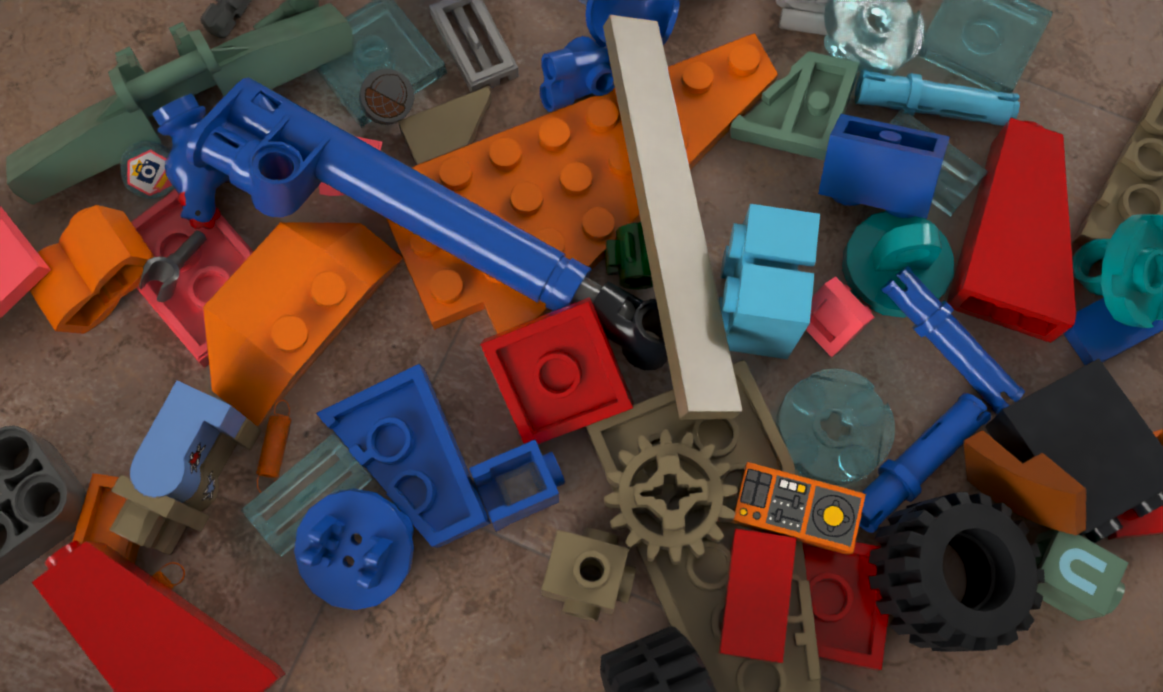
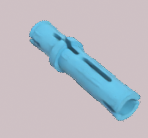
(935, 98)

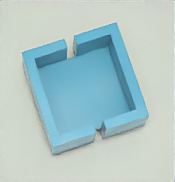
(764, 293)

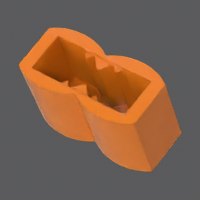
(90, 268)

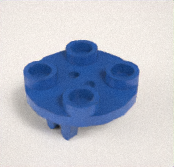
(379, 560)

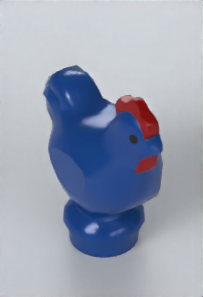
(193, 184)

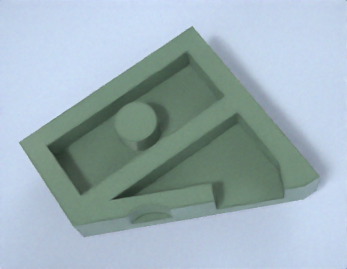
(801, 107)

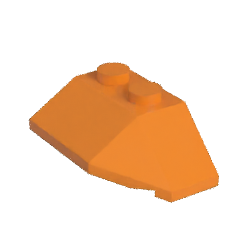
(289, 308)

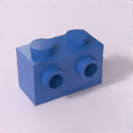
(882, 166)

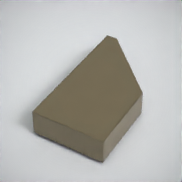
(445, 126)

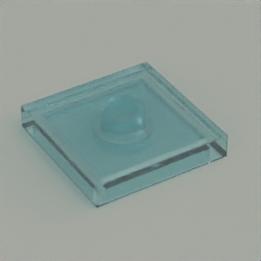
(381, 40)

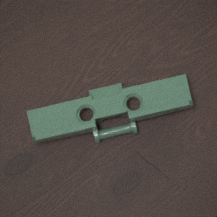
(106, 129)

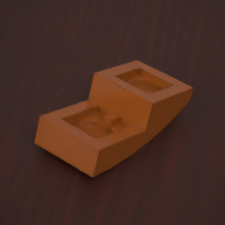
(1031, 489)

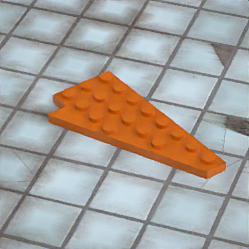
(570, 180)

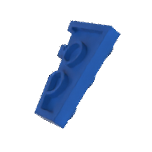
(412, 453)

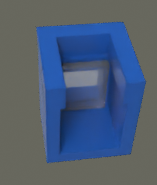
(517, 483)

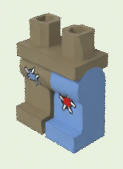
(179, 467)

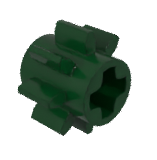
(629, 258)

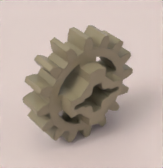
(698, 492)

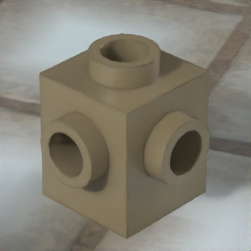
(594, 550)

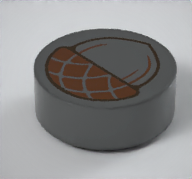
(386, 96)

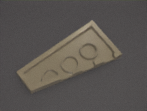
(1134, 181)

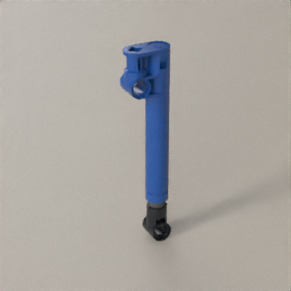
(286, 152)

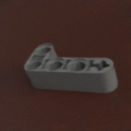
(25, 495)

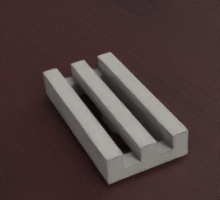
(489, 74)

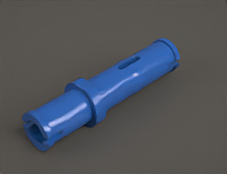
(952, 339)
(902, 478)

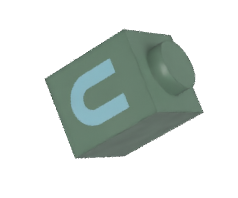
(1079, 575)

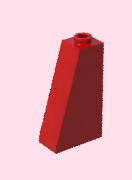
(1019, 237)
(143, 631)

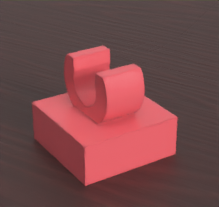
(836, 316)

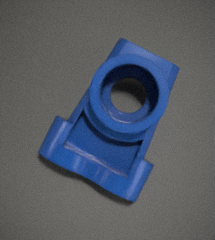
(575, 73)

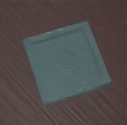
(985, 39)

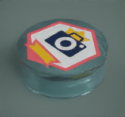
(144, 169)

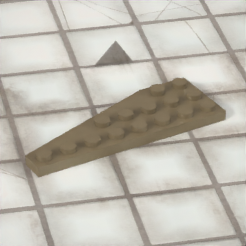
(696, 588)

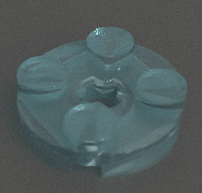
(854, 39)
(859, 408)

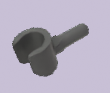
(168, 269)

